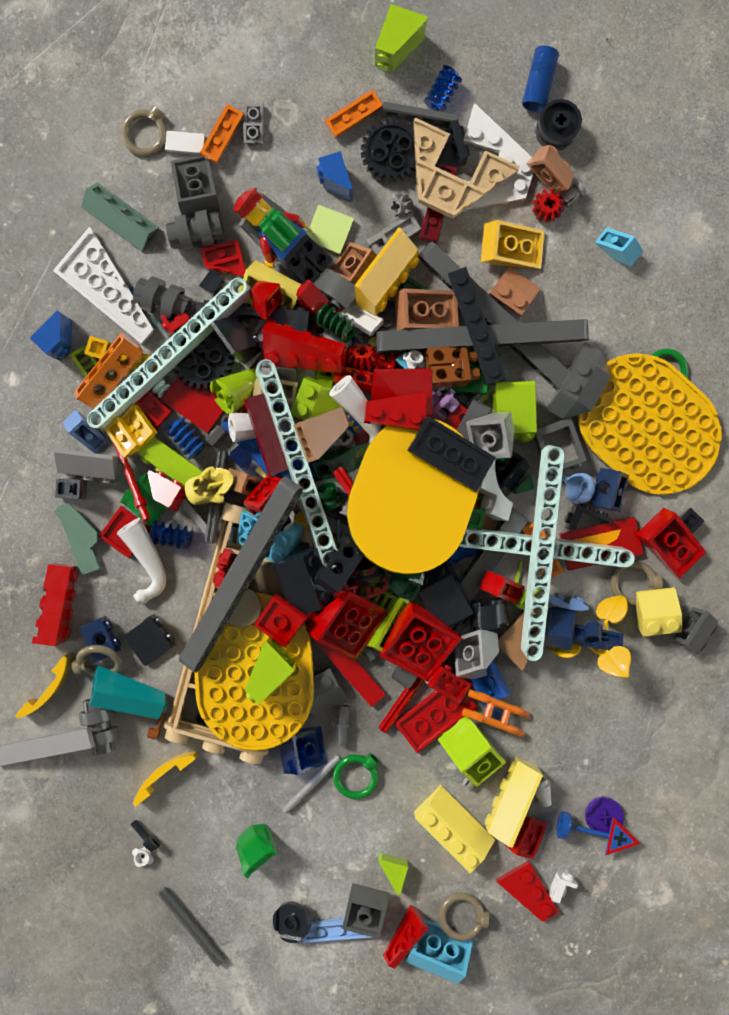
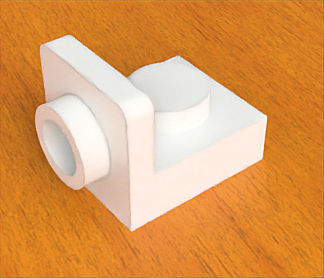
(558, 887)

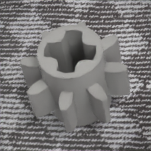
(401, 205)

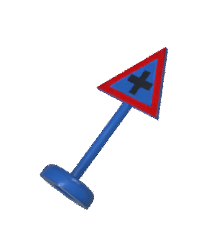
(618, 836)

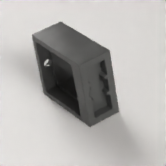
(573, 435)

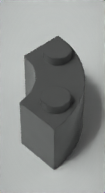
(336, 289)

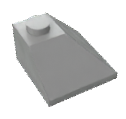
(493, 433)

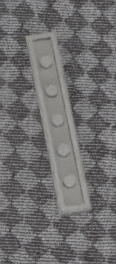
(46, 746)

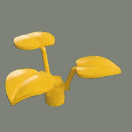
(618, 659)

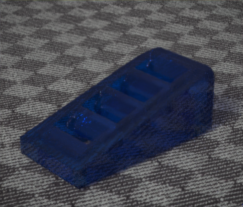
(241, 457)

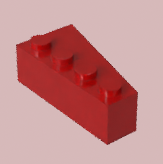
(301, 349)
(56, 605)

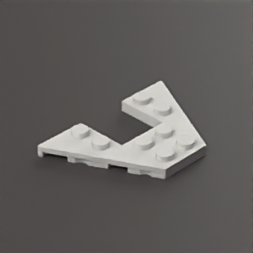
(486, 134)

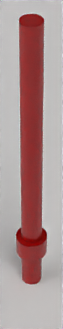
(139, 502)

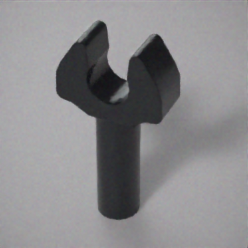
(150, 842)

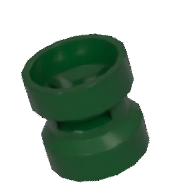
(329, 496)

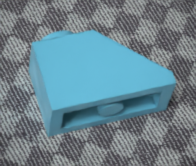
(620, 246)

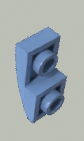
(571, 603)

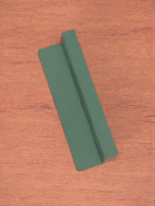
(118, 216)

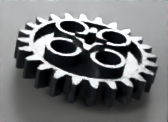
(374, 144)
(191, 372)

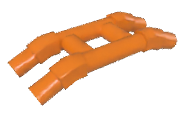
(486, 717)

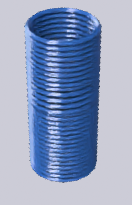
(540, 78)

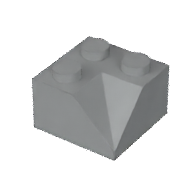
(475, 653)

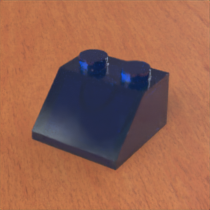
(303, 751)

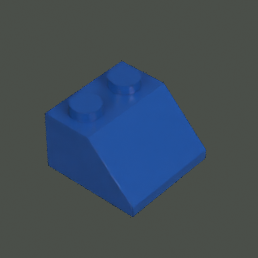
(335, 176)
(55, 336)

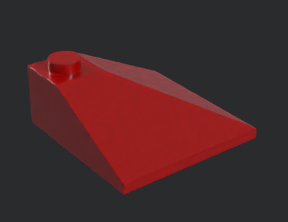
(401, 382)
(347, 624)
(419, 642)

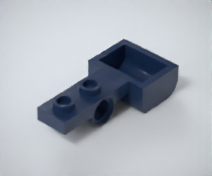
(563, 632)

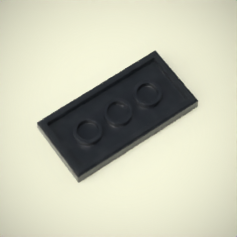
(451, 454)

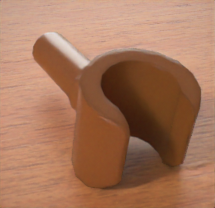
(154, 733)

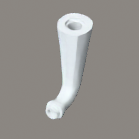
(353, 401)
(241, 427)
(142, 546)

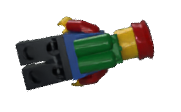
(283, 237)

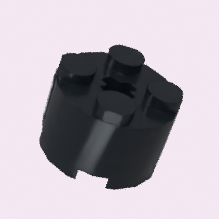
(489, 614)

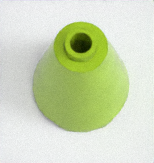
(233, 389)

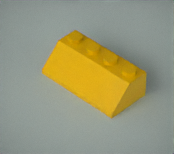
(386, 273)

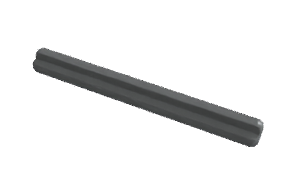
(214, 509)
(191, 926)

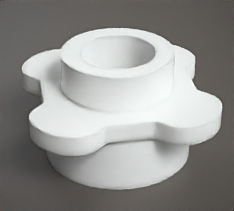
(414, 359)
(139, 861)

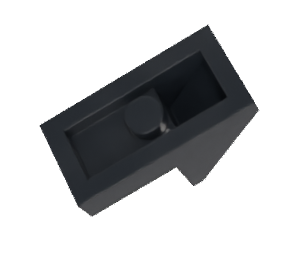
(71, 489)

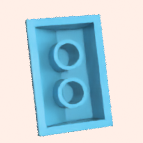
(441, 954)

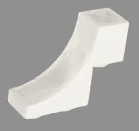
(494, 502)

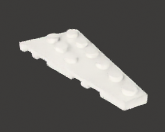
(98, 280)

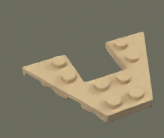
(443, 190)

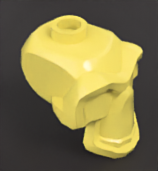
(209, 486)

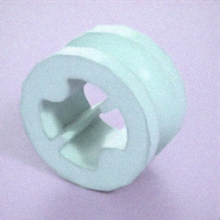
(161, 388)

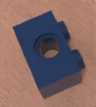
(613, 499)
(91, 635)

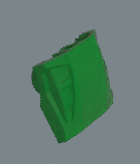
(154, 508)
(255, 848)

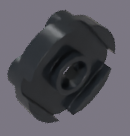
(299, 914)

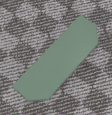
(77, 525)

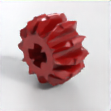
(545, 211)
(361, 357)

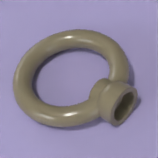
(155, 116)
(654, 581)
(82, 666)
(482, 917)

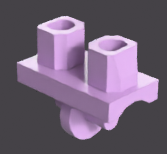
(447, 401)

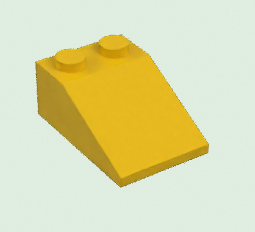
(512, 245)

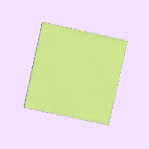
(330, 229)

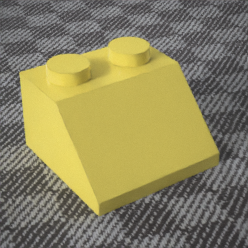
(658, 612)

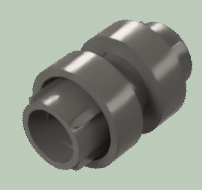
(185, 232)
(154, 295)
(101, 728)

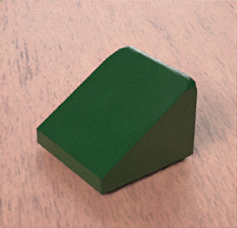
(525, 485)

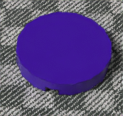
(600, 813)

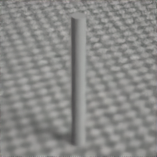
(311, 784)

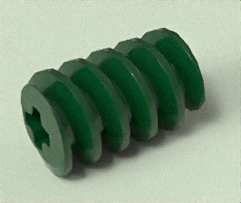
(334, 323)

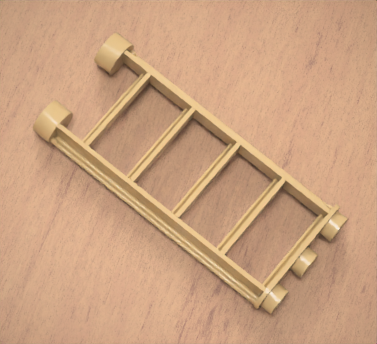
(177, 729)

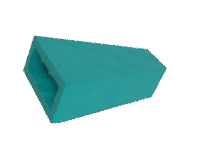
(126, 695)

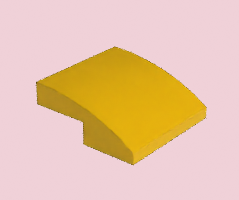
(130, 431)

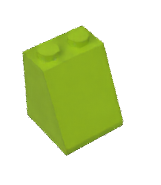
(399, 37)
(521, 401)
(269, 671)
(471, 751)

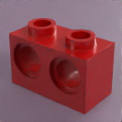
(502, 587)

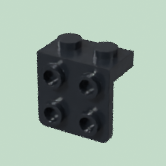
(455, 151)
(150, 639)

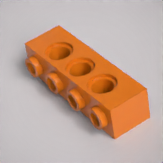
(97, 376)

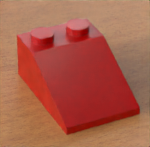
(671, 542)

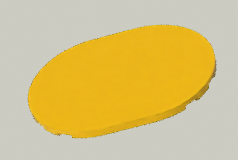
(653, 425)
(405, 509)
(223, 682)

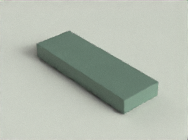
(85, 558)

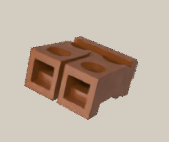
(451, 366)

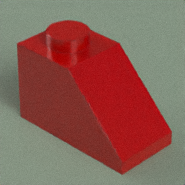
(265, 298)

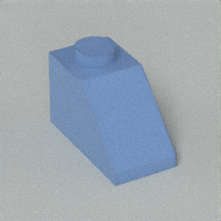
(79, 428)

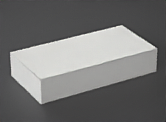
(184, 142)
(363, 320)

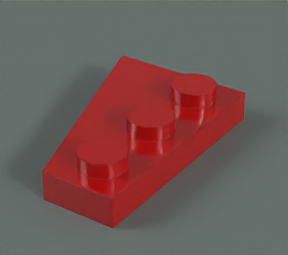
(398, 411)
(529, 891)
(406, 936)

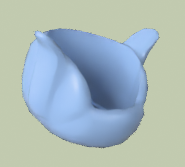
(579, 487)

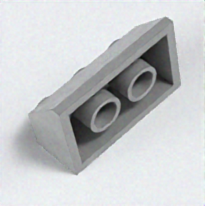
(87, 465)

